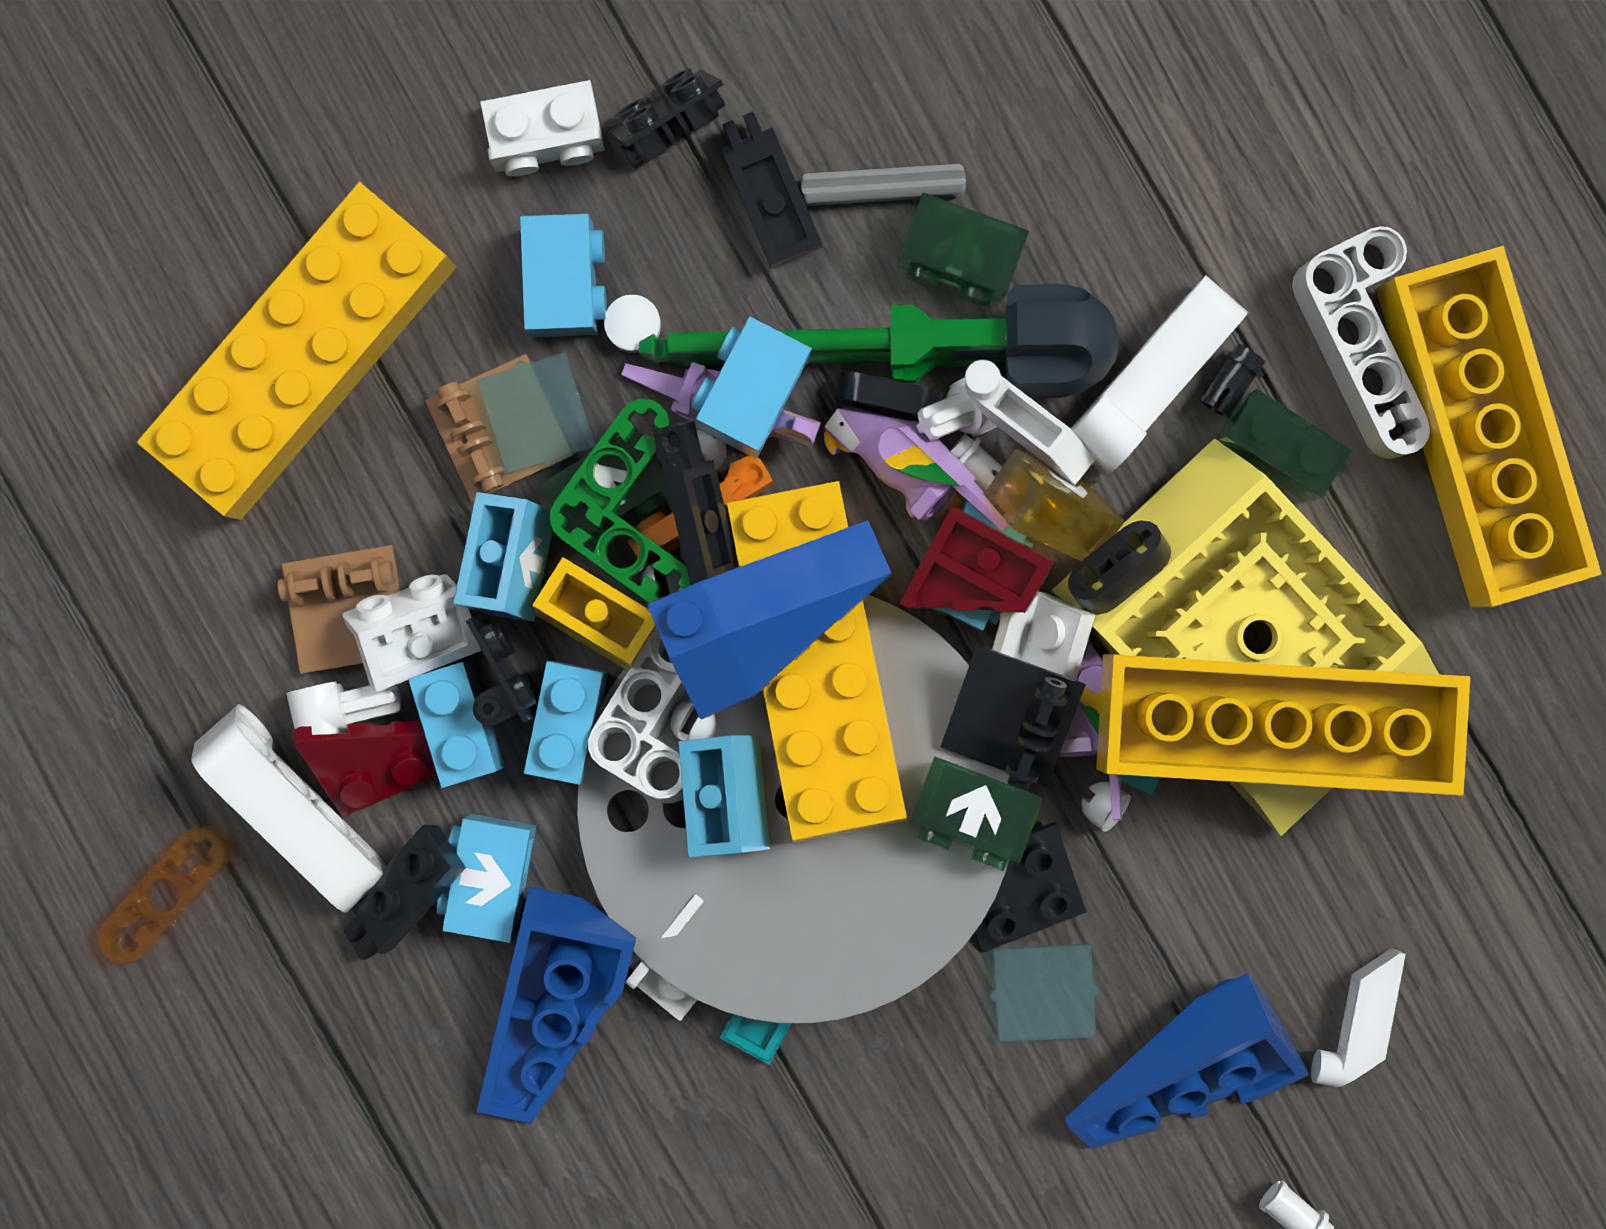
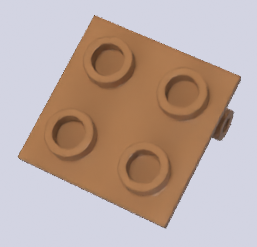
(470, 437)
(325, 589)

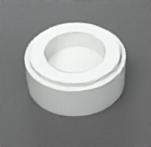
(630, 321)

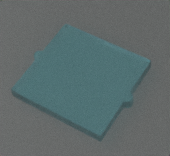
(536, 413)
(1044, 992)

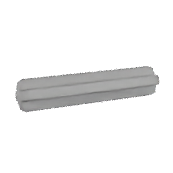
(882, 184)

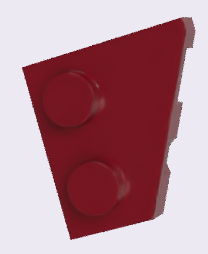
(976, 569)
(367, 761)

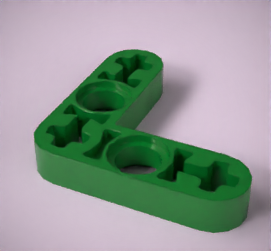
(605, 501)

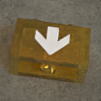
(1051, 508)

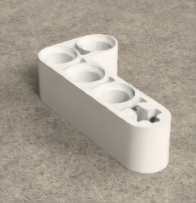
(1373, 347)
(1157, 374)
(641, 727)
(284, 809)

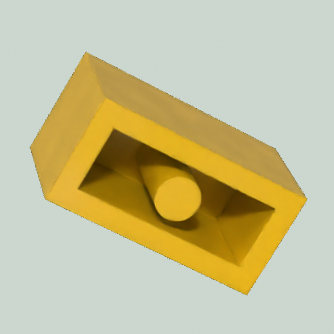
(594, 614)

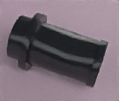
(1235, 378)

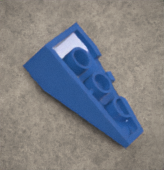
(756, 619)
(559, 985)
(1209, 1052)

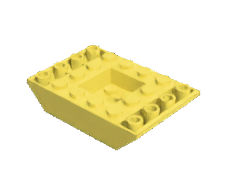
(1245, 559)

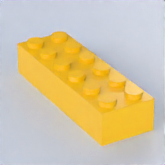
(297, 353)
(1490, 429)
(828, 702)
(1283, 724)

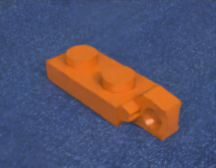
(744, 481)

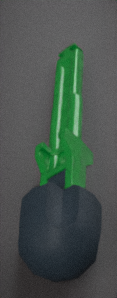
(1050, 341)

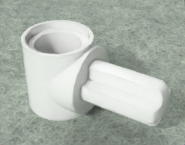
(953, 414)
(331, 708)

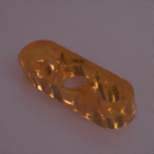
(149, 935)

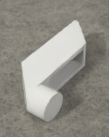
(1027, 421)
(1365, 1022)

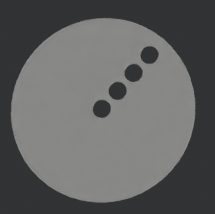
(812, 922)

